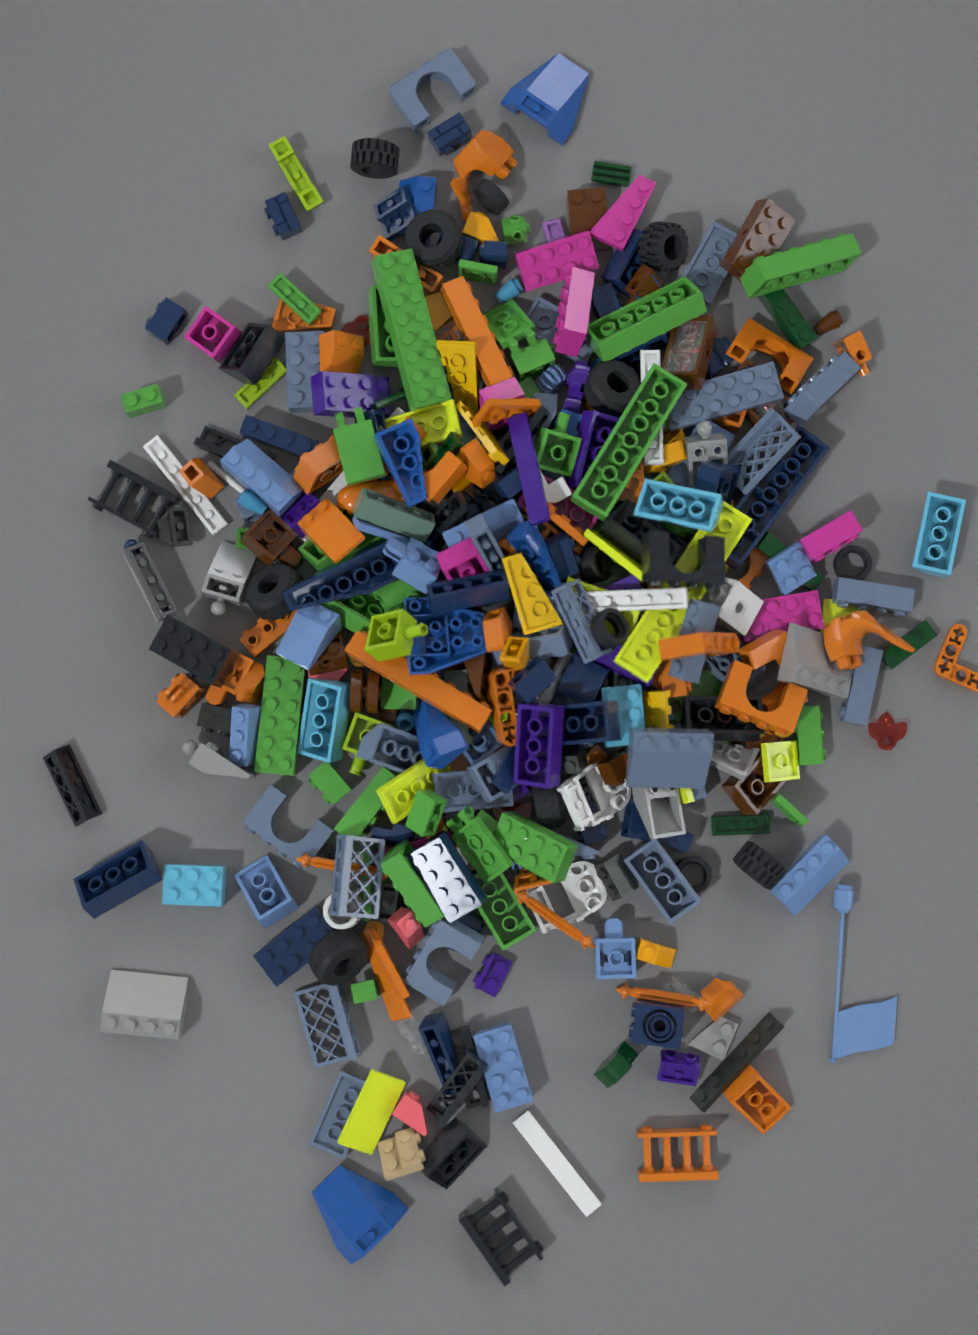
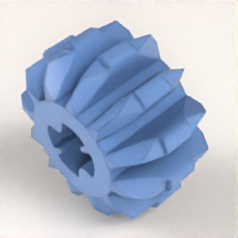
(552, 379)

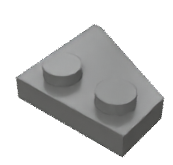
(715, 1038)

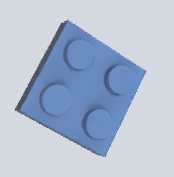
(790, 568)

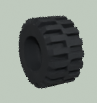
(374, 158)
(663, 246)
(759, 865)

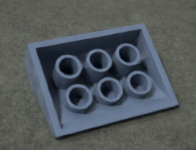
(668, 757)

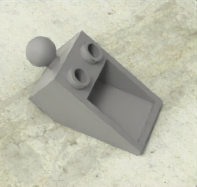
(707, 443)
(231, 573)
(211, 761)
(660, 811)

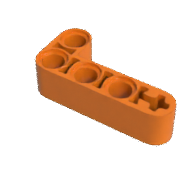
(506, 706)

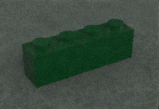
(789, 319)

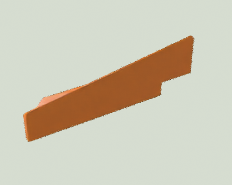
(387, 976)

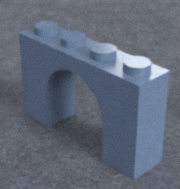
(445, 68)
(261, 821)
(422, 973)

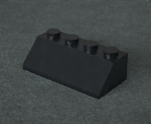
(626, 533)
(700, 713)

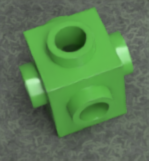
(515, 230)

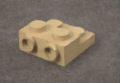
(401, 1154)

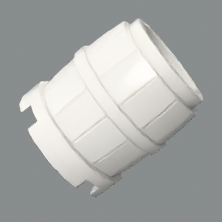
(341, 922)

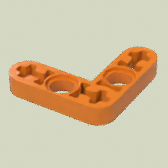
(952, 667)

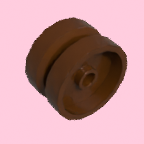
(362, 691)

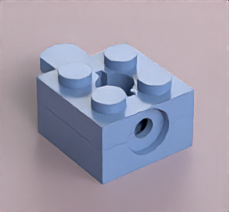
(415, 562)
(615, 952)

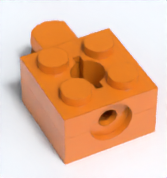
(239, 670)
(180, 695)

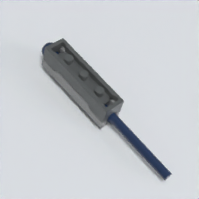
(149, 581)

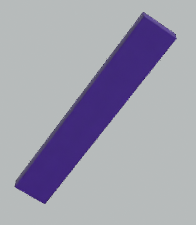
(528, 469)

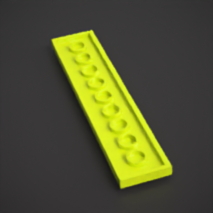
(641, 650)

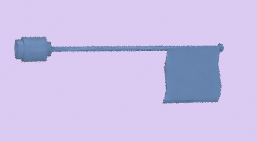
(863, 1025)

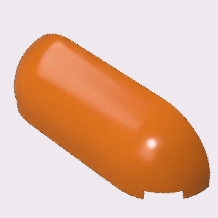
(349, 494)

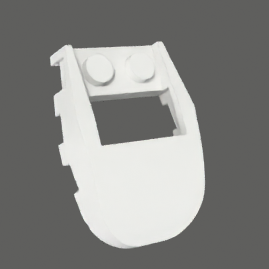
(607, 798)
(583, 890)

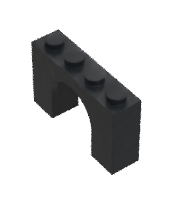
(659, 570)

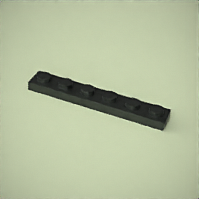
(736, 1062)

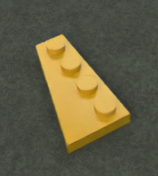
(461, 369)
(484, 435)
(530, 599)
(656, 708)

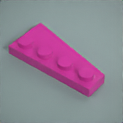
(624, 215)

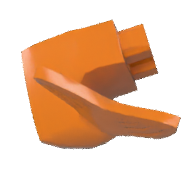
(483, 153)
(845, 636)

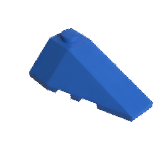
(422, 193)
(403, 457)
(529, 542)
(437, 736)

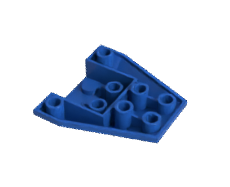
(550, 96)
(449, 640)
(356, 1211)

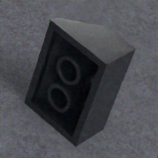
(252, 353)
(451, 1153)

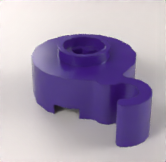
(575, 382)

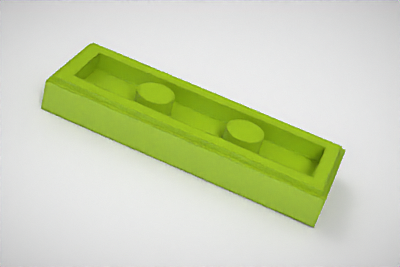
(250, 394)

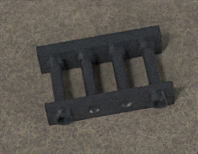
(150, 490)
(493, 1254)

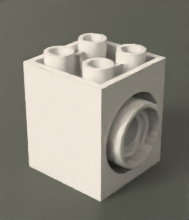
(736, 605)

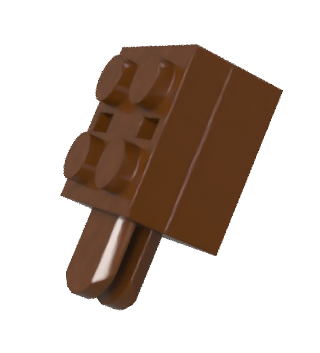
(272, 540)
(332, 658)

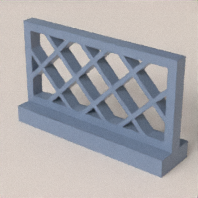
(752, 444)
(342, 877)
(344, 1023)

